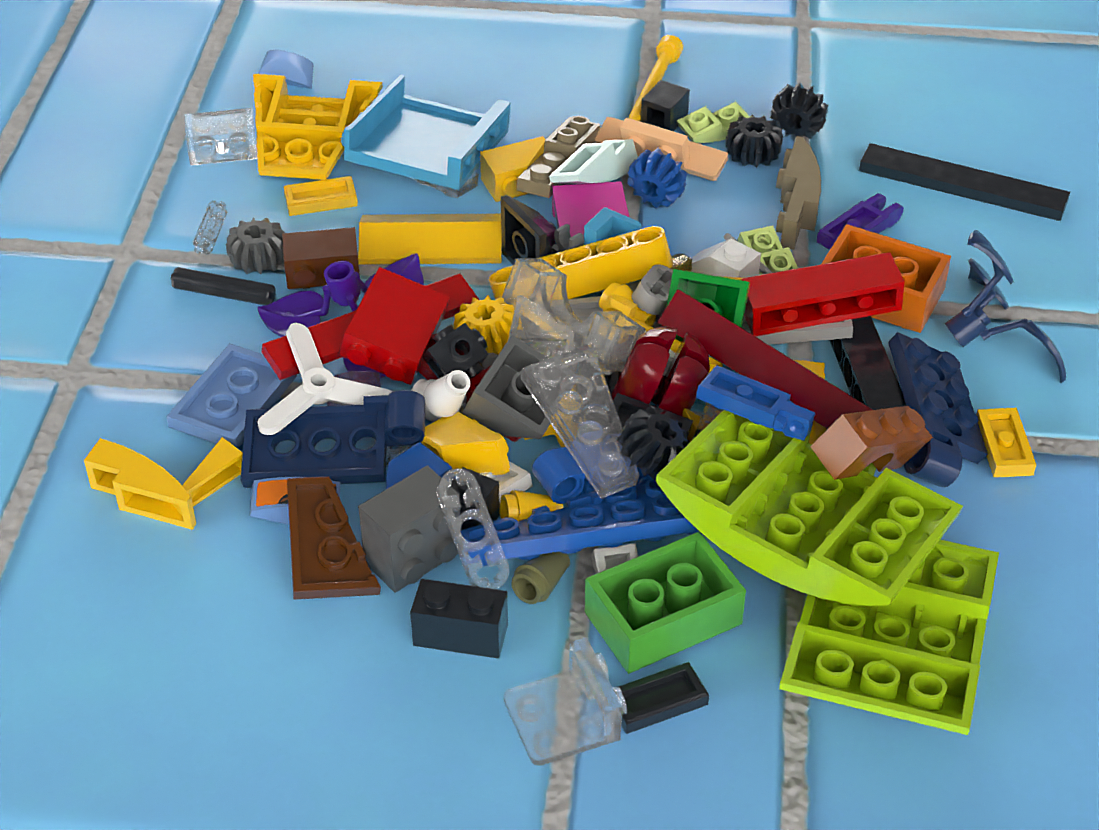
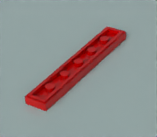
(330, 333)

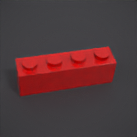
(823, 294)

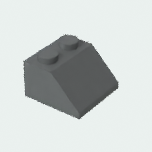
(503, 400)

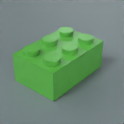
(664, 602)

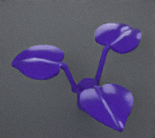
(343, 287)

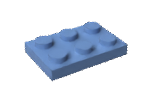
(224, 392)

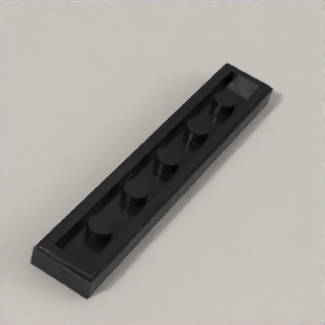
(965, 181)

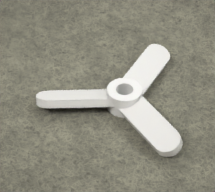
(317, 385)

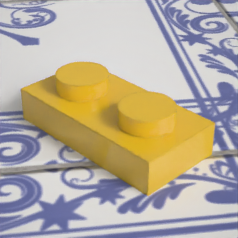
(1006, 442)

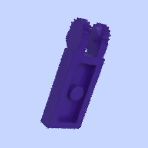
(864, 215)

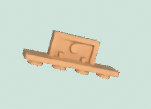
(695, 157)

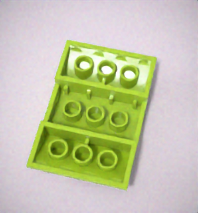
(789, 519)
(906, 657)

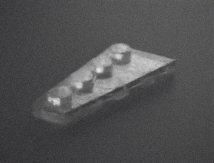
(582, 412)

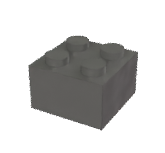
(407, 530)

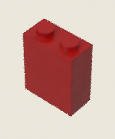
(394, 326)

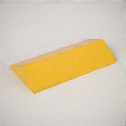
(431, 236)

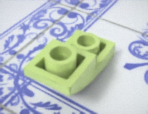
(709, 127)
(768, 244)

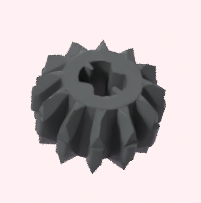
(255, 245)

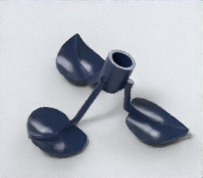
(973, 320)

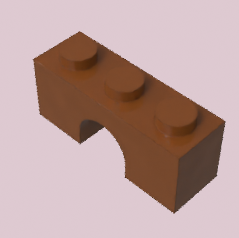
(868, 437)

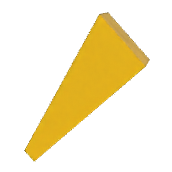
(215, 471)

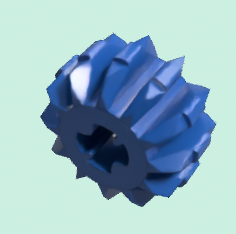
(657, 178)

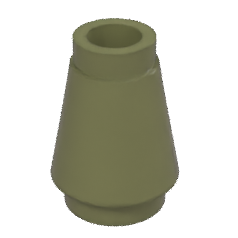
(539, 576)

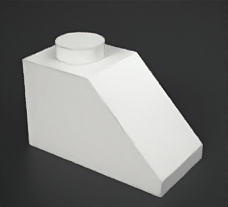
(727, 260)

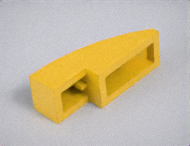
(139, 484)

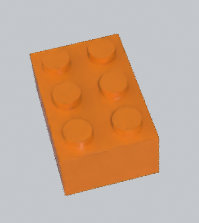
(921, 268)

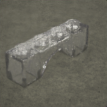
(608, 331)

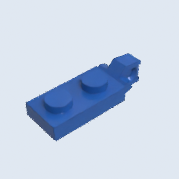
(755, 402)

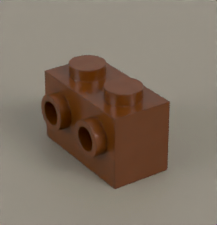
(311, 252)

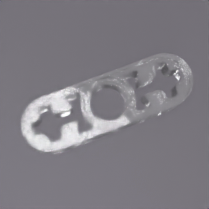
(451, 504)

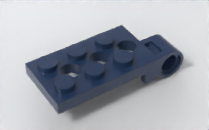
(937, 391)
(389, 419)

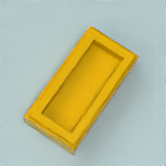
(320, 195)

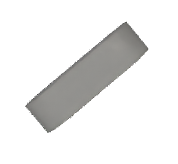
(653, 290)

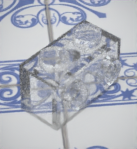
(220, 136)

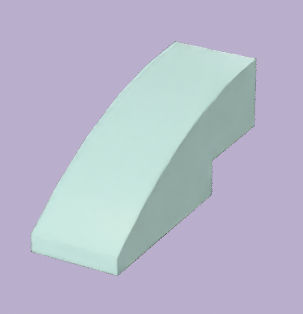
(596, 163)

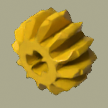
(490, 318)

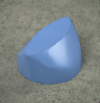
(294, 67)

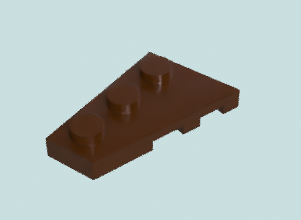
(322, 544)

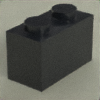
(459, 618)

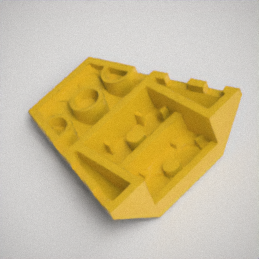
(304, 132)

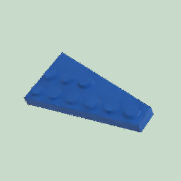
(588, 522)

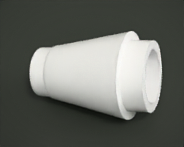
(447, 394)

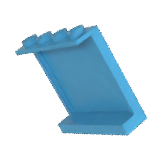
(423, 137)

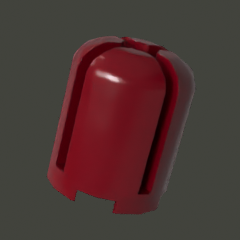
(644, 370)

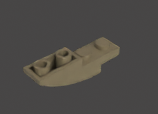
(557, 149)
(800, 192)

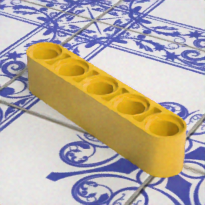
(603, 262)

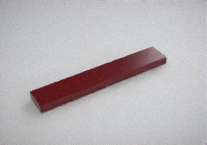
(758, 359)

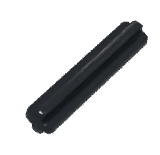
(223, 286)

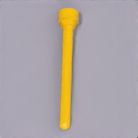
(668, 52)

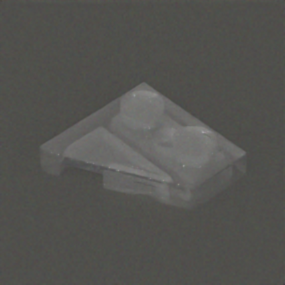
(542, 329)

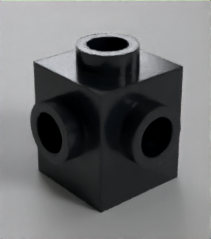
(444, 355)

